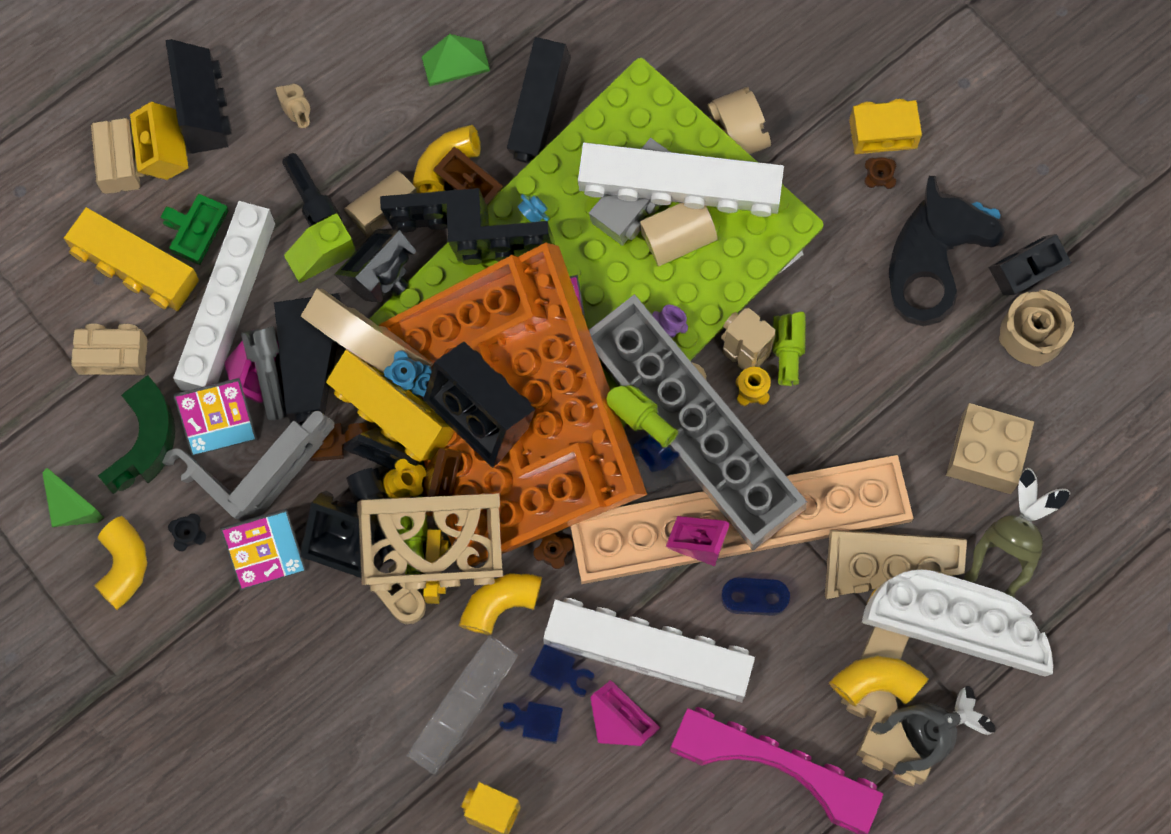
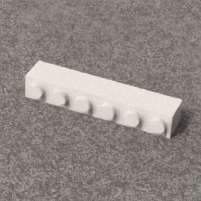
(680, 179)
(225, 297)
(649, 650)

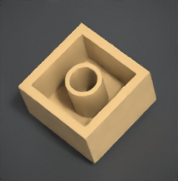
(990, 448)

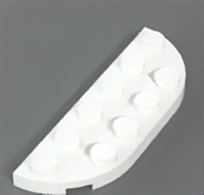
(961, 619)

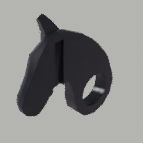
(923, 244)

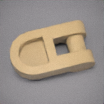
(406, 604)

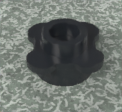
(178, 527)

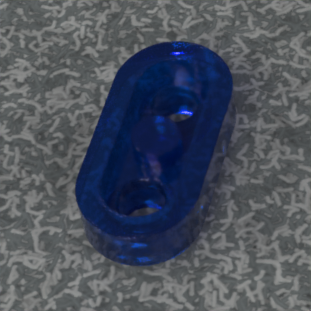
(755, 595)

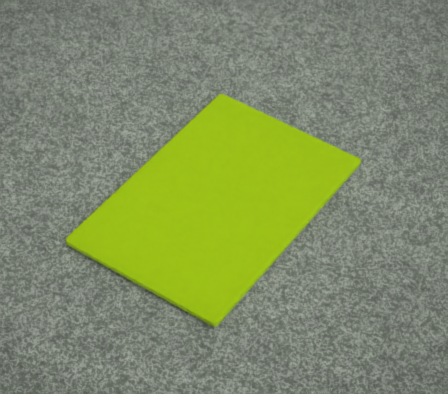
(703, 283)

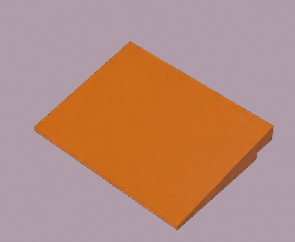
(535, 335)

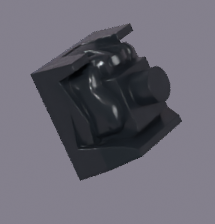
(378, 266)
(334, 534)

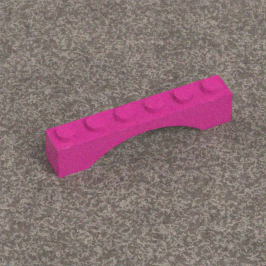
(845, 801)

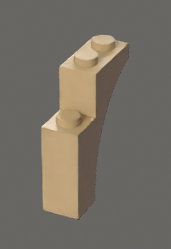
(892, 747)

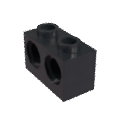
(1029, 265)

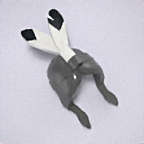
(921, 725)

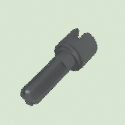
(261, 349)

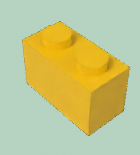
(885, 126)
(158, 141)
(490, 809)

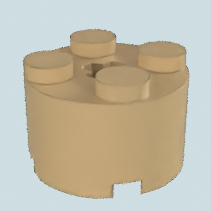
(741, 119)
(1031, 344)

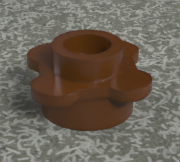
(884, 165)
(556, 558)

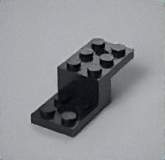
(467, 224)

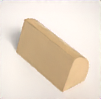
(366, 209)
(677, 232)

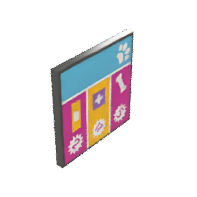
(215, 417)
(263, 549)

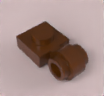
(333, 444)

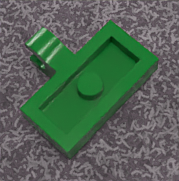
(196, 228)

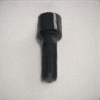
(316, 206)
(369, 486)

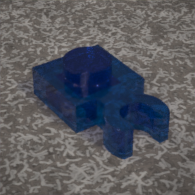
(654, 454)
(556, 669)
(539, 722)

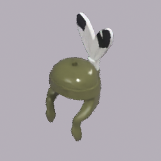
(1017, 533)

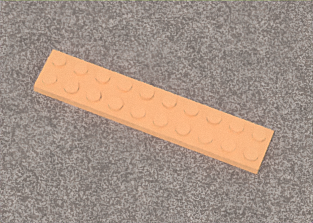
(837, 498)

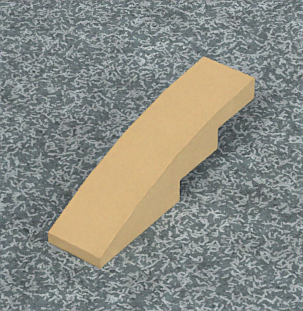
(357, 332)

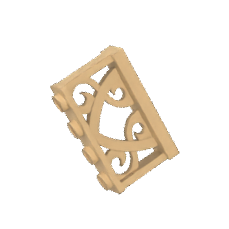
(468, 512)

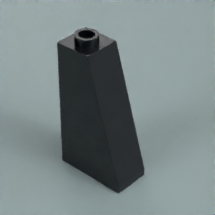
(538, 98)
(305, 360)

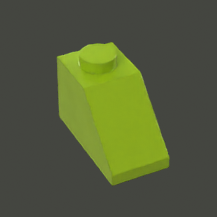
(320, 248)

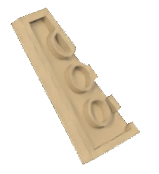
(869, 559)

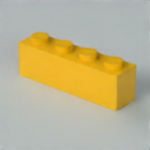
(131, 259)
(397, 411)

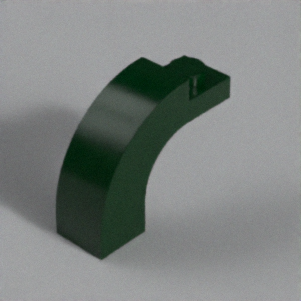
(153, 441)

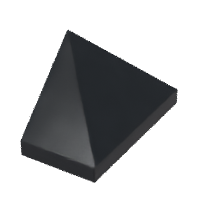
(377, 448)

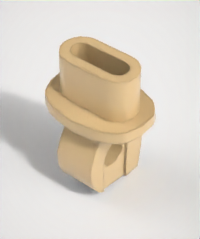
(294, 104)

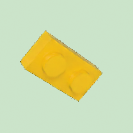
(434, 550)

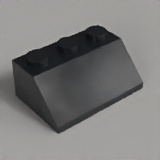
(198, 96)
(478, 403)

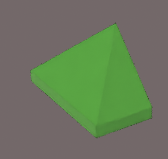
(454, 59)
(66, 505)

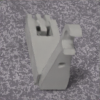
(268, 476)

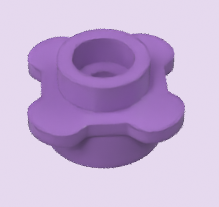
(671, 320)

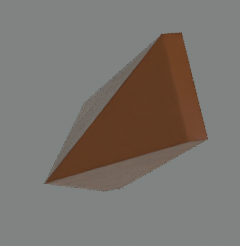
(465, 174)
(441, 474)

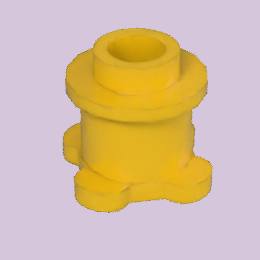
(750, 393)
(404, 480)

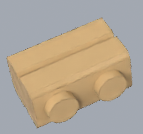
(115, 156)
(747, 339)
(109, 350)

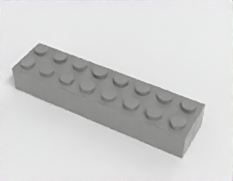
(710, 436)

